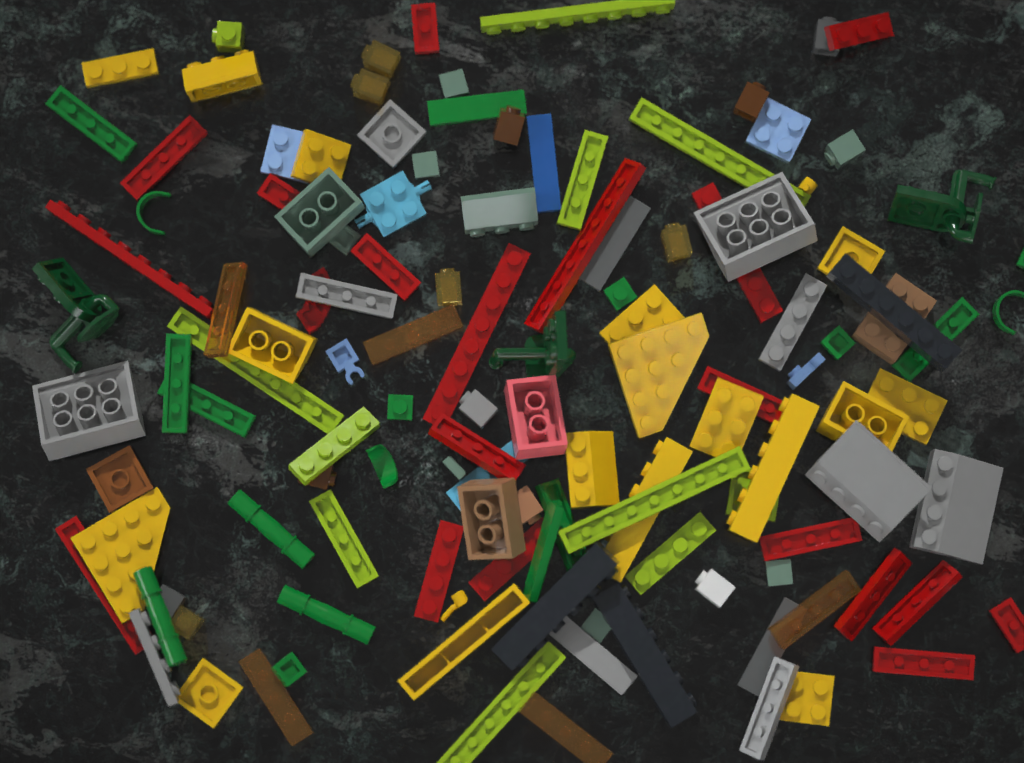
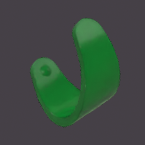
(140, 206)
(995, 312)
(383, 465)

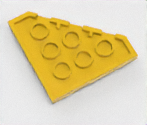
(656, 368)
(123, 545)

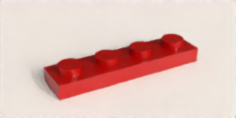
(164, 158)
(770, 404)
(475, 448)
(810, 539)
(502, 570)
(439, 571)
(873, 594)
(917, 602)
(923, 663)

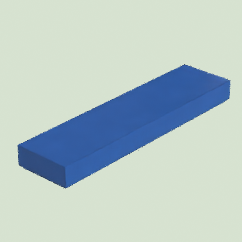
(544, 163)

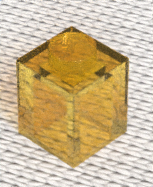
(381, 58)
(370, 86)
(676, 242)
(448, 287)
(187, 622)

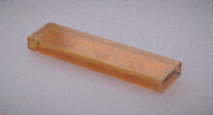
(225, 310)
(413, 334)
(814, 609)
(276, 697)
(564, 730)

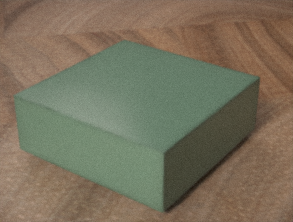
(453, 84)
(425, 165)
(345, 240)
(455, 468)
(779, 572)
(596, 626)

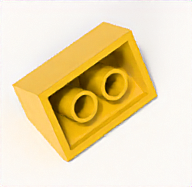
(221, 76)
(271, 345)
(854, 404)
(591, 469)

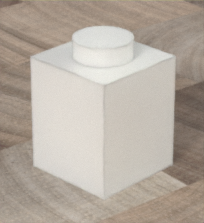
(714, 587)

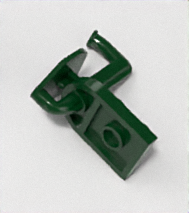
(941, 211)
(80, 302)
(542, 353)

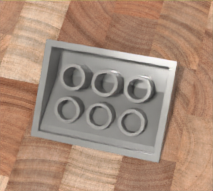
(756, 226)
(88, 411)
(868, 481)
(958, 509)

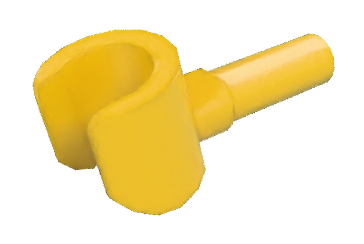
(808, 185)
(459, 600)

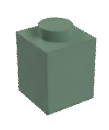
(844, 150)

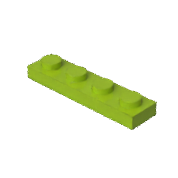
(582, 180)
(334, 445)
(344, 538)
(670, 553)

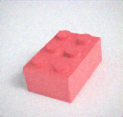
(535, 417)

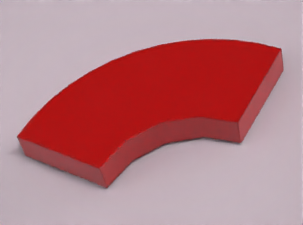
(312, 313)

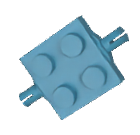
(393, 204)

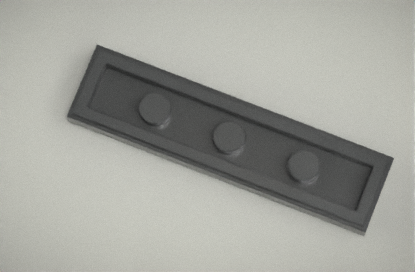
(614, 243)
(760, 663)

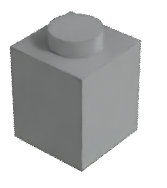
(477, 408)

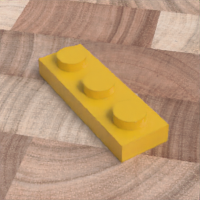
(120, 68)

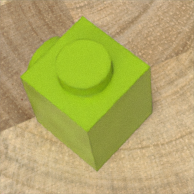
(228, 36)

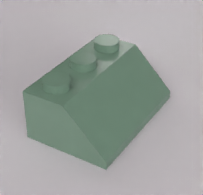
(499, 211)
(319, 212)

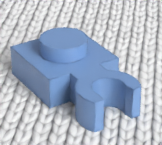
(344, 358)
(799, 374)

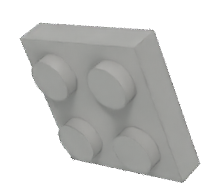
(391, 134)

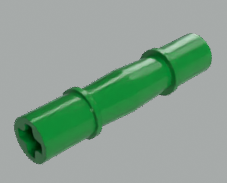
(271, 529)
(326, 614)
(160, 616)

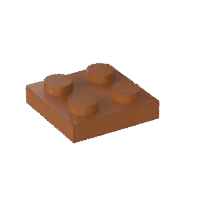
(120, 479)

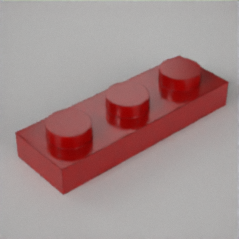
(858, 31)
(385, 267)

